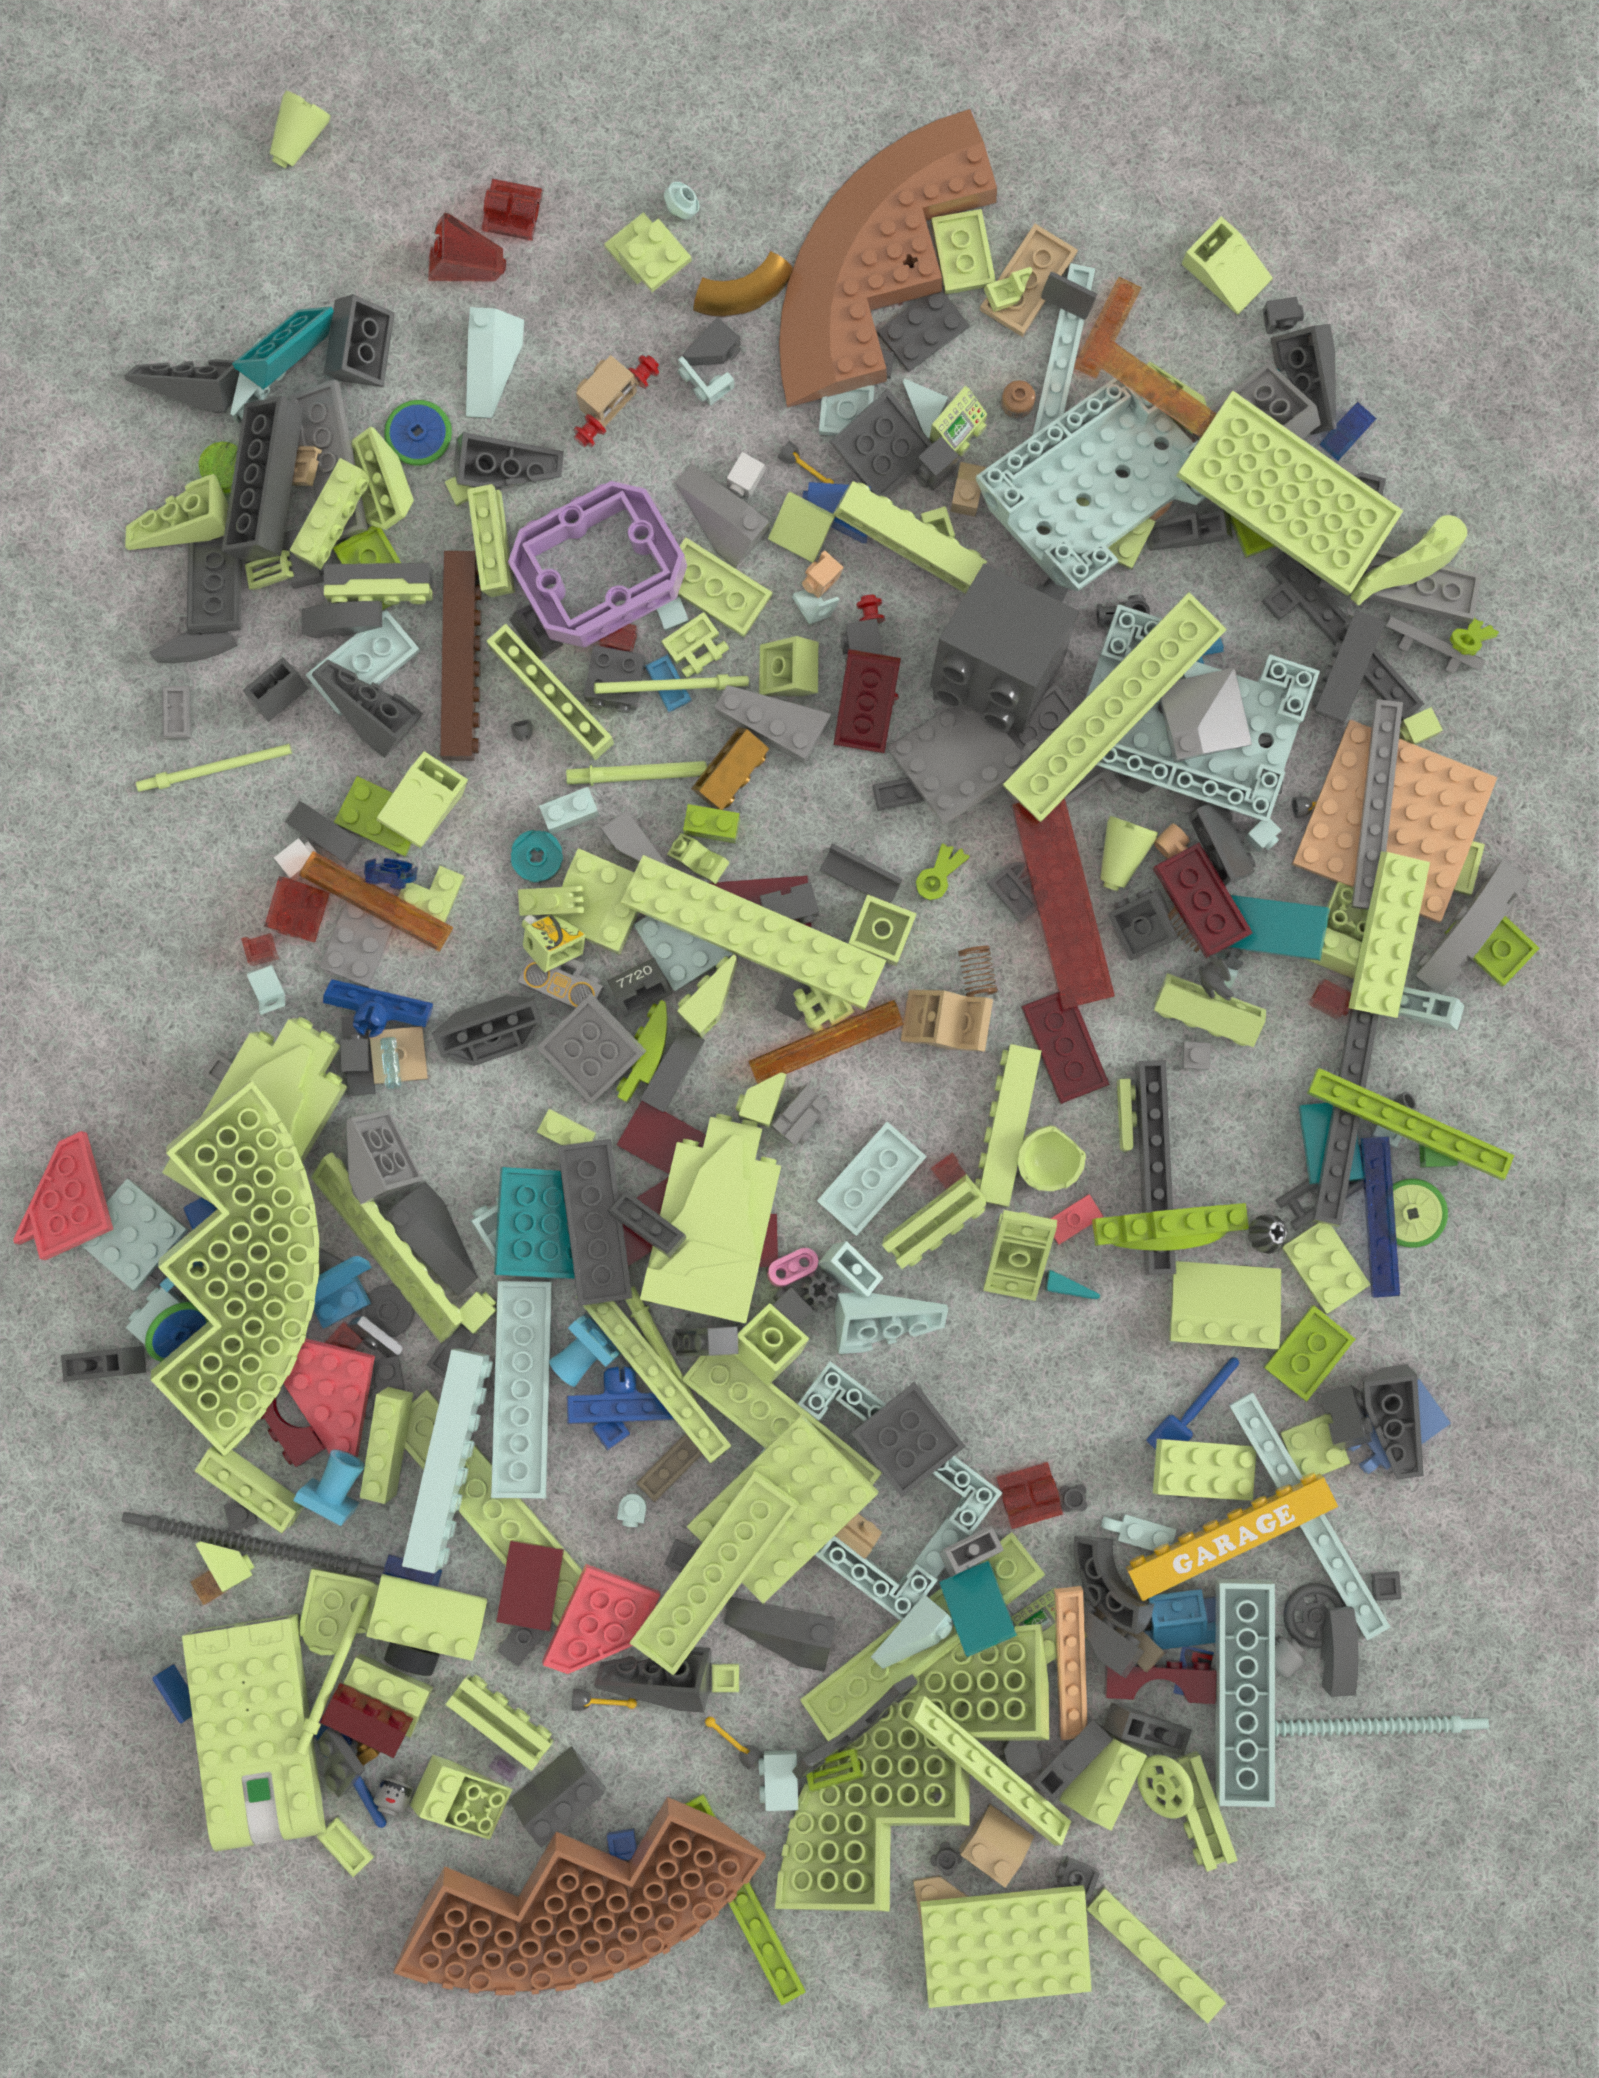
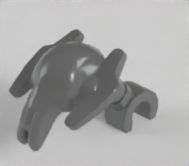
(1217, 972)

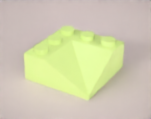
(604, 885)

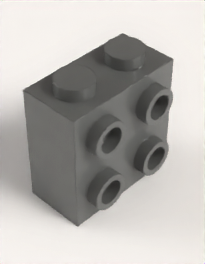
(614, 666)

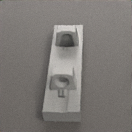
(1411, 632)

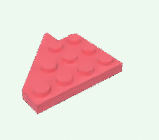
(67, 1202)
(332, 1392)
(598, 1619)

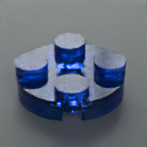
(392, 871)

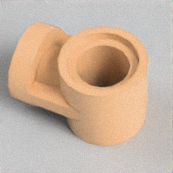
(1171, 841)

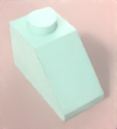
(850, 1269)

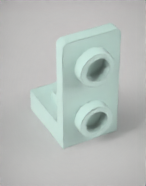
(717, 386)

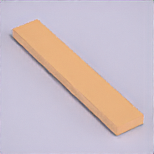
(1070, 1661)

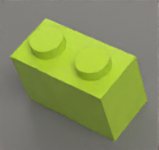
(711, 823)

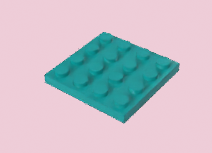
(532, 1225)

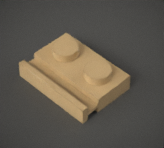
(305, 465)
(859, 1535)

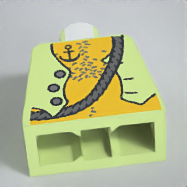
(551, 941)

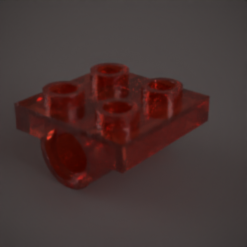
(511, 209)
(296, 909)
(1029, 1495)

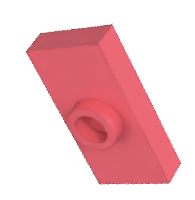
(1075, 1218)

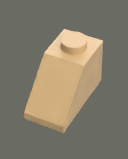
(967, 490)

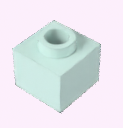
(1263, 835)

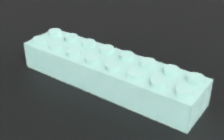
(446, 1460)
(1245, 1692)

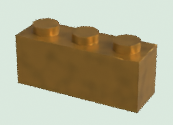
(730, 769)

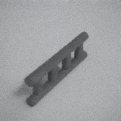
(1291, 1196)

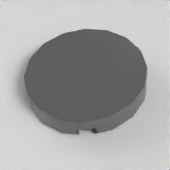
(396, 1314)

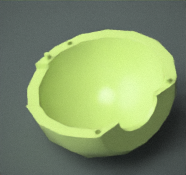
(1050, 1159)

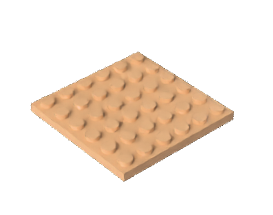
(1431, 815)

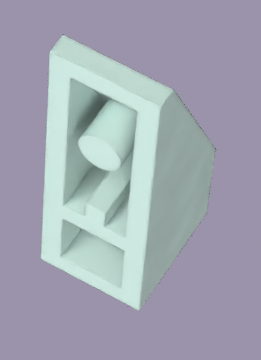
(1431, 1008)
(916, 1632)

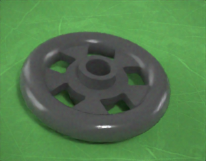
(1297, 1602)

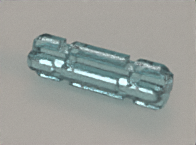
(390, 1063)

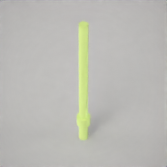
(718, 682)
(164, 779)
(312, 1724)

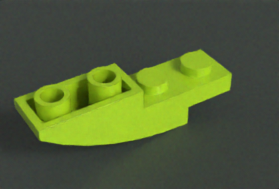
(653, 1040)

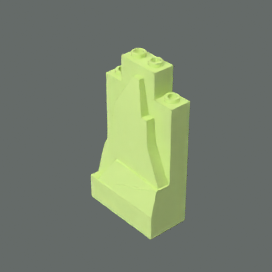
(289, 1077)
(724, 1210)

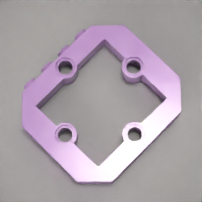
(591, 509)

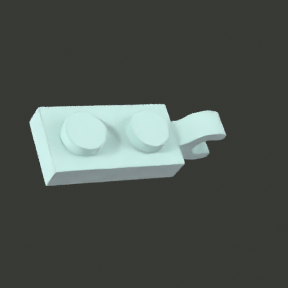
(1140, 1531)

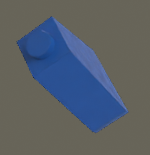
(827, 497)

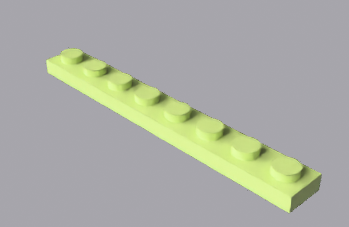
(659, 1379)
(989, 1770)

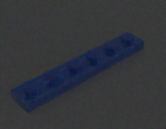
(1380, 1216)

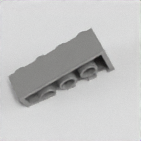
(777, 722)

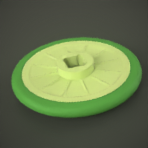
(1431, 1212)

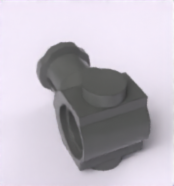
(1106, 613)

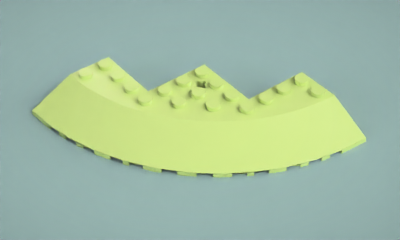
(255, 1268)
(842, 1833)

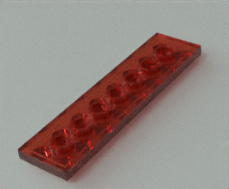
(1064, 906)

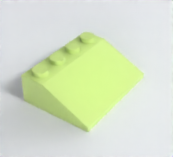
(1226, 1305)

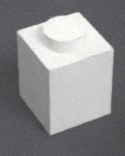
(745, 475)
(294, 857)

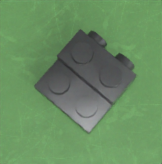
(1143, 923)

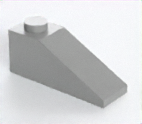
(628, 839)

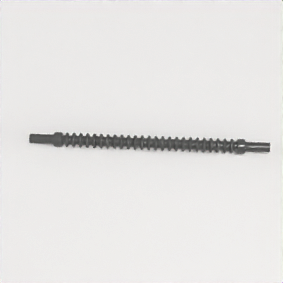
(155, 1523)

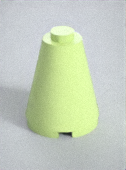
(296, 129)
(1124, 851)

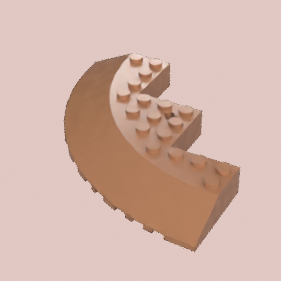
(875, 253)
(580, 1909)

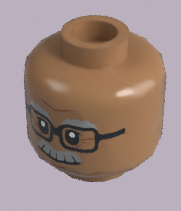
(1018, 399)

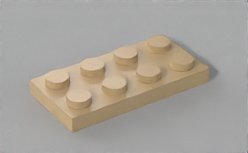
(1044, 255)

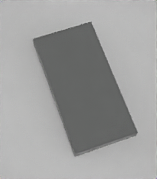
(213, 588)

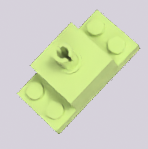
(1019, 1254)

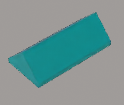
(285, 345)

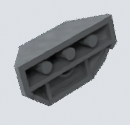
(488, 1030)

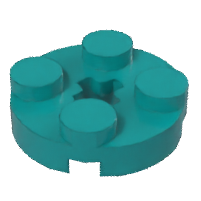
(538, 841)

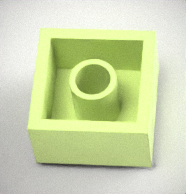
(882, 929)
(769, 1344)

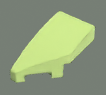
(1007, 291)

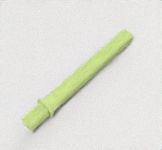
(635, 772)
(653, 1336)

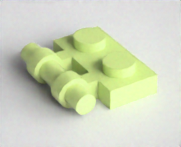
(689, 639)
(831, 1008)

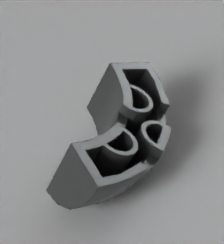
(1105, 1587)

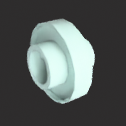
(681, 200)

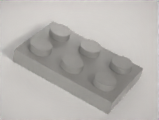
(356, 945)

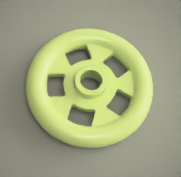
(1166, 1786)

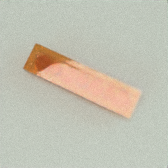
(1108, 323)

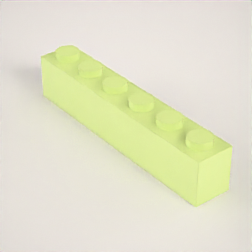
(909, 536)
(550, 692)
(1008, 1123)

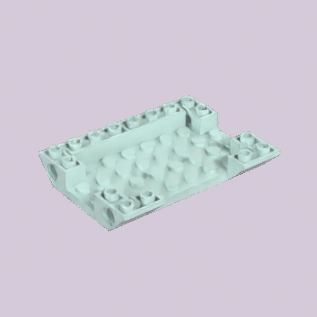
(1079, 460)
(1234, 779)

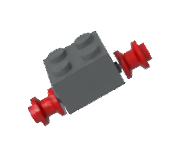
(865, 634)

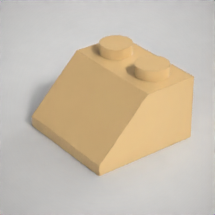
(996, 1845)

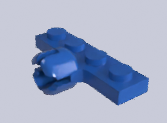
(376, 1007)
(618, 1402)

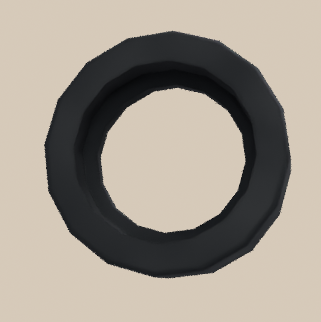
(411, 1659)

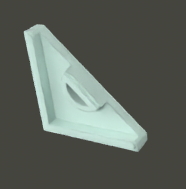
(925, 404)

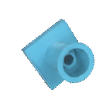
(583, 1351)
(329, 1495)

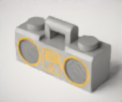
(559, 985)

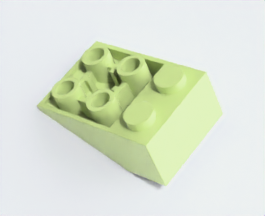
(1227, 266)
(422, 799)
(1343, 933)
(706, 1005)
(459, 1798)

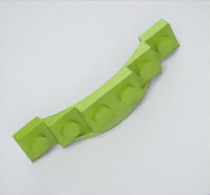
(1170, 1228)

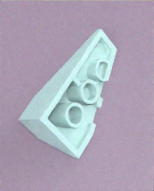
(492, 350)
(882, 1317)

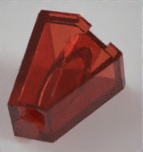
(463, 253)

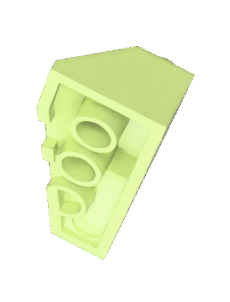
(188, 518)

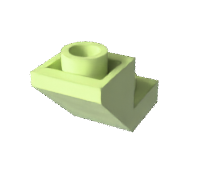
(698, 858)

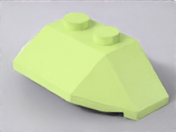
(388, 491)

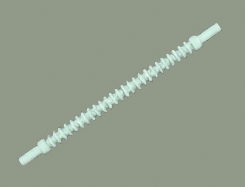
(1454, 1724)

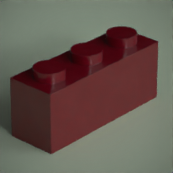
(366, 1720)

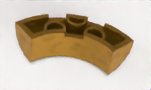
(745, 293)

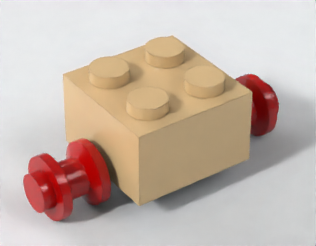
(608, 393)

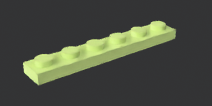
(1155, 1955)

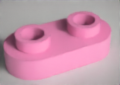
(791, 1267)

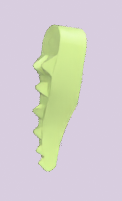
(1425, 558)

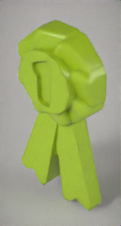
(1469, 641)
(933, 882)

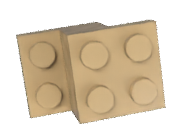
(946, 1020)

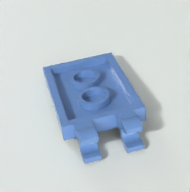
(1431, 1422)

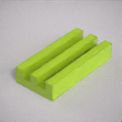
(855, 1763)

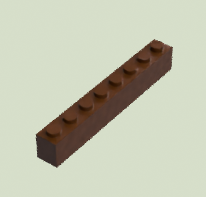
(459, 657)

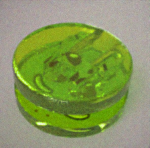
(219, 460)

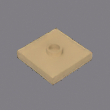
(410, 1054)

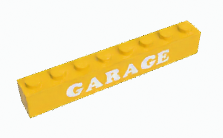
(1231, 1536)

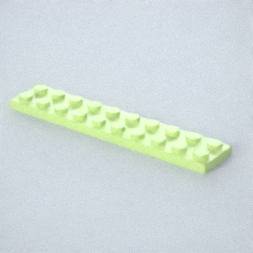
(1114, 707)
(753, 932)
(492, 1518)
(862, 1682)

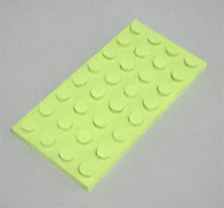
(1289, 493)

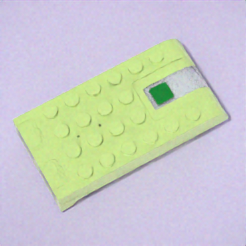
(247, 1724)

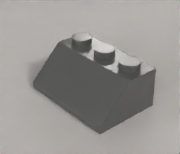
(359, 341)
(1222, 843)
(557, 1796)

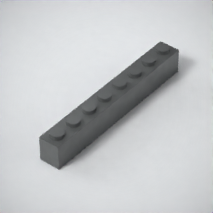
(1154, 1153)

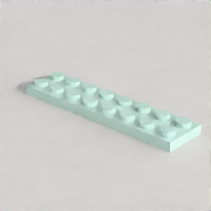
(521, 1390)

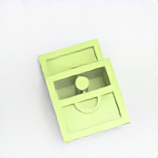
(648, 252)

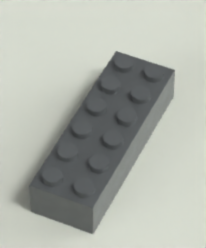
(262, 479)

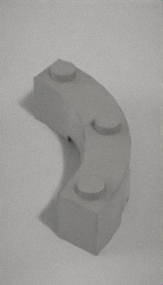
(1472, 926)

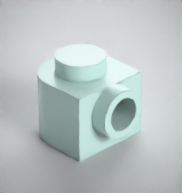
(632, 1510)

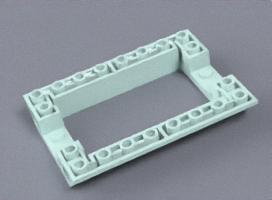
(975, 1503)

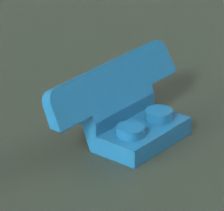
(341, 1292)
(1180, 1620)

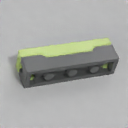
(379, 582)

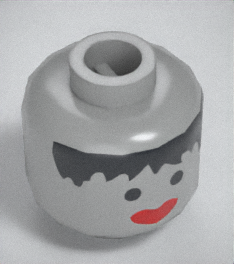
(393, 1795)

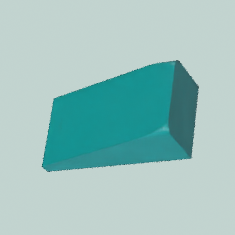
(1060, 1284)

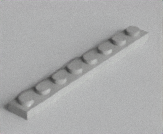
(1377, 798)

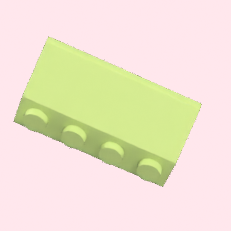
(426, 1617)

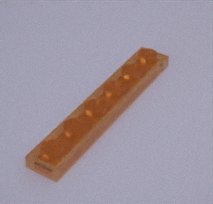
(1152, 386)
(376, 901)
(827, 1042)

